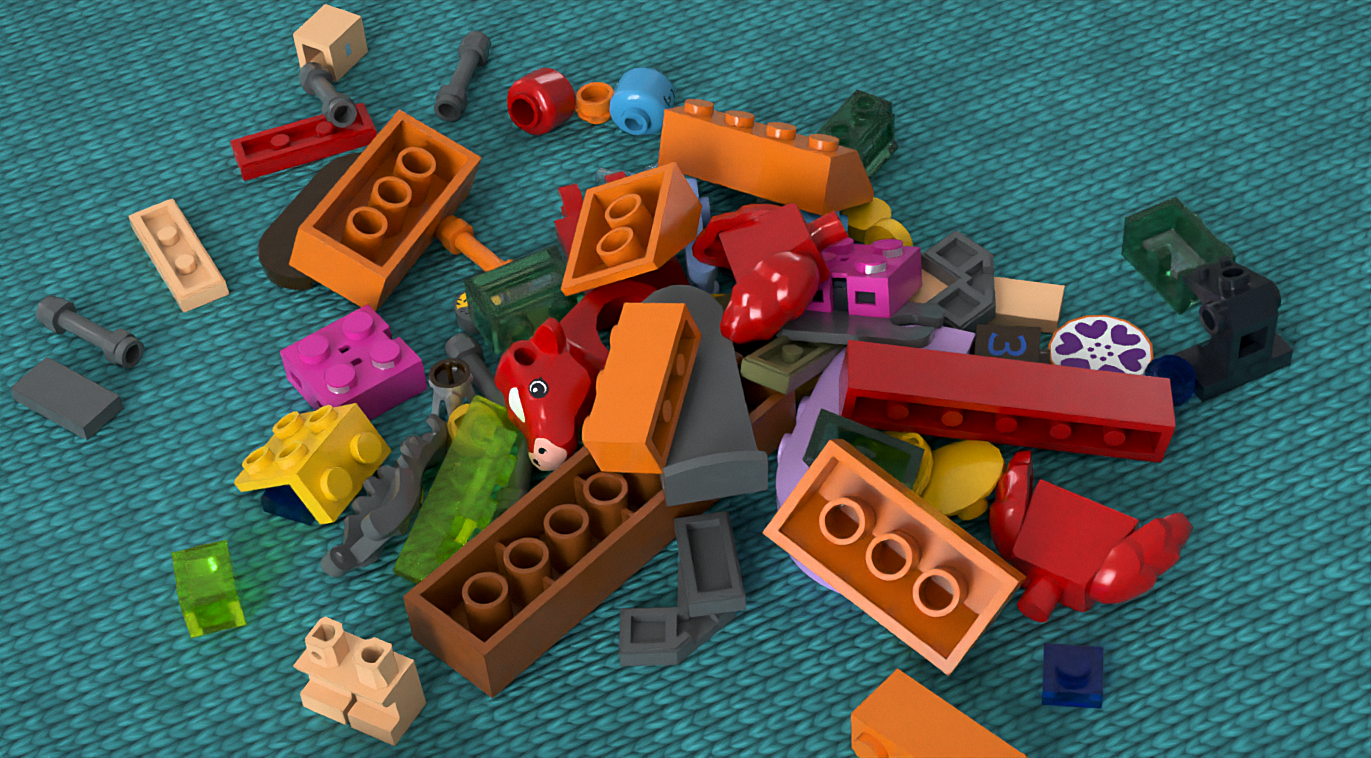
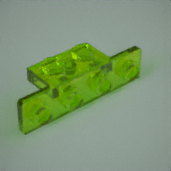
(461, 490)

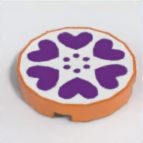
(1101, 344)

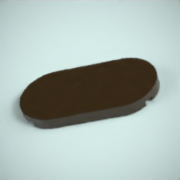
(279, 239)

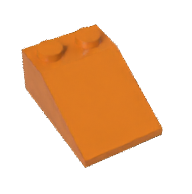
(631, 228)

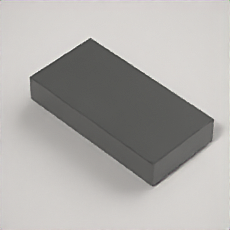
(67, 398)
(709, 564)

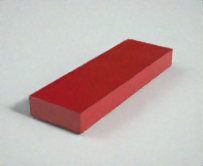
(300, 143)

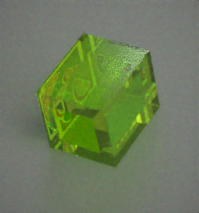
(208, 588)

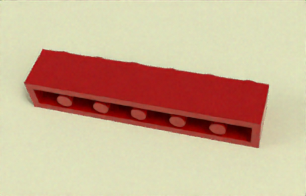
(1006, 401)

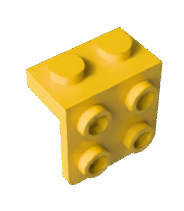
(320, 456)

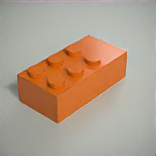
(384, 211)

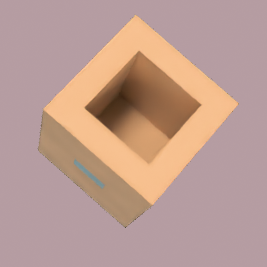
(331, 39)

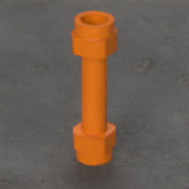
(459, 237)

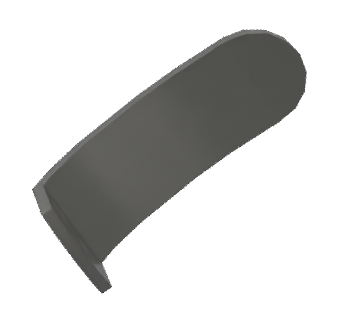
(714, 437)

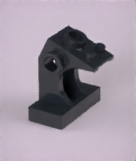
(1242, 322)

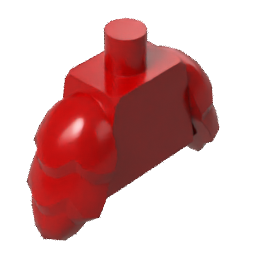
(773, 262)
(1076, 547)

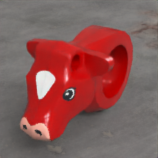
(554, 374)

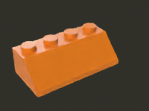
(763, 158)
(894, 555)

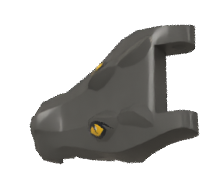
(390, 502)

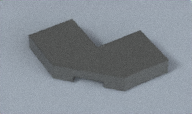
(969, 278)
(665, 633)

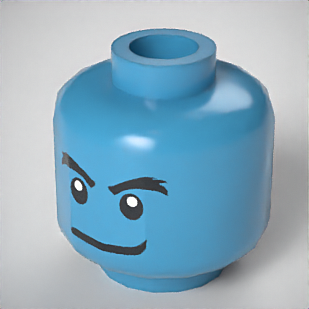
(641, 98)

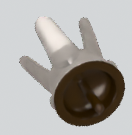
(451, 382)

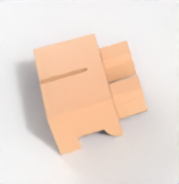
(360, 682)

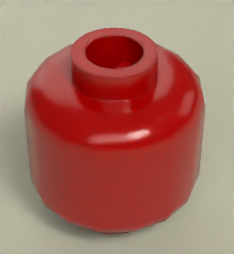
(541, 101)

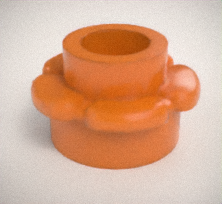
(594, 102)

